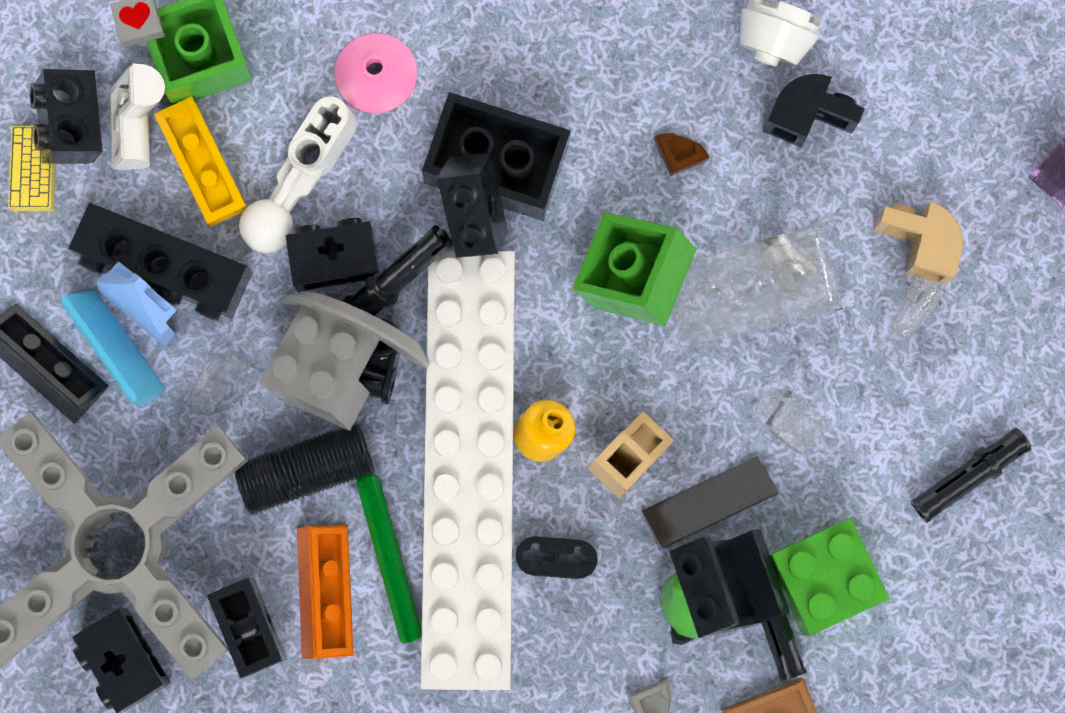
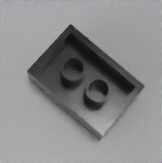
(523, 151)

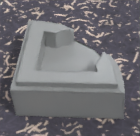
(652, 699)

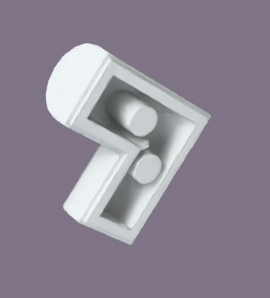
(130, 106)

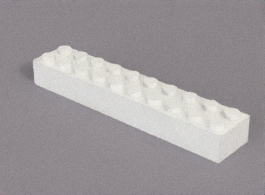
(468, 473)

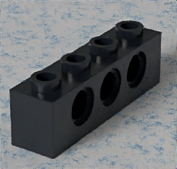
(103, 229)

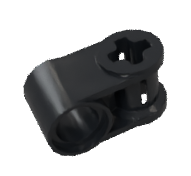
(381, 368)

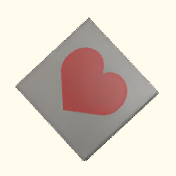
(136, 21)

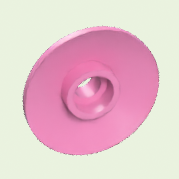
(379, 91)

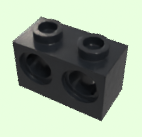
(77, 118)

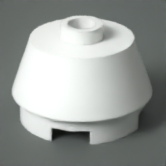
(777, 31)

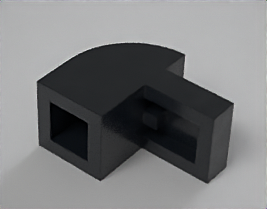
(804, 102)

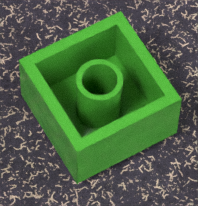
(198, 50)
(634, 268)
(828, 577)

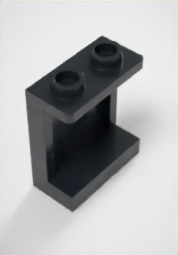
(729, 583)

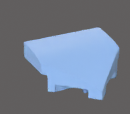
(138, 301)

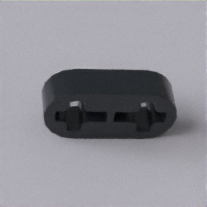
(556, 546)

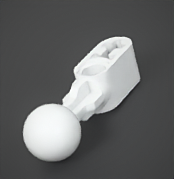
(269, 220)

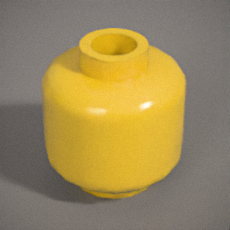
(544, 430)

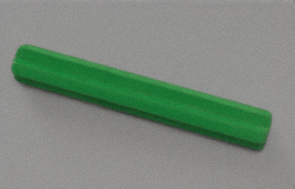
(389, 559)

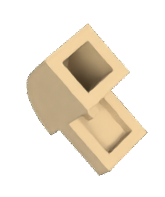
(934, 237)
(630, 455)

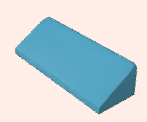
(113, 346)

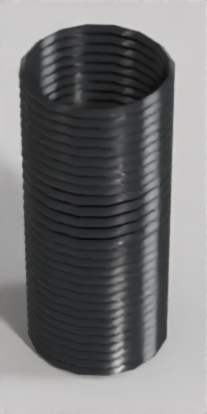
(309, 464)

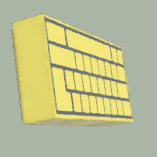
(30, 180)

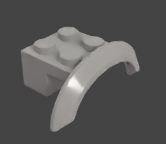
(326, 355)

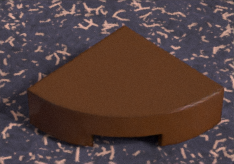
(680, 152)

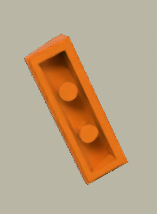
(324, 591)

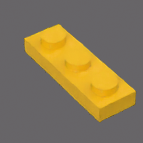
(200, 161)

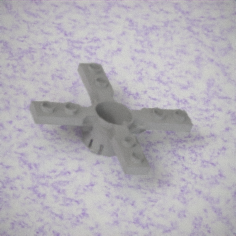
(85, 510)

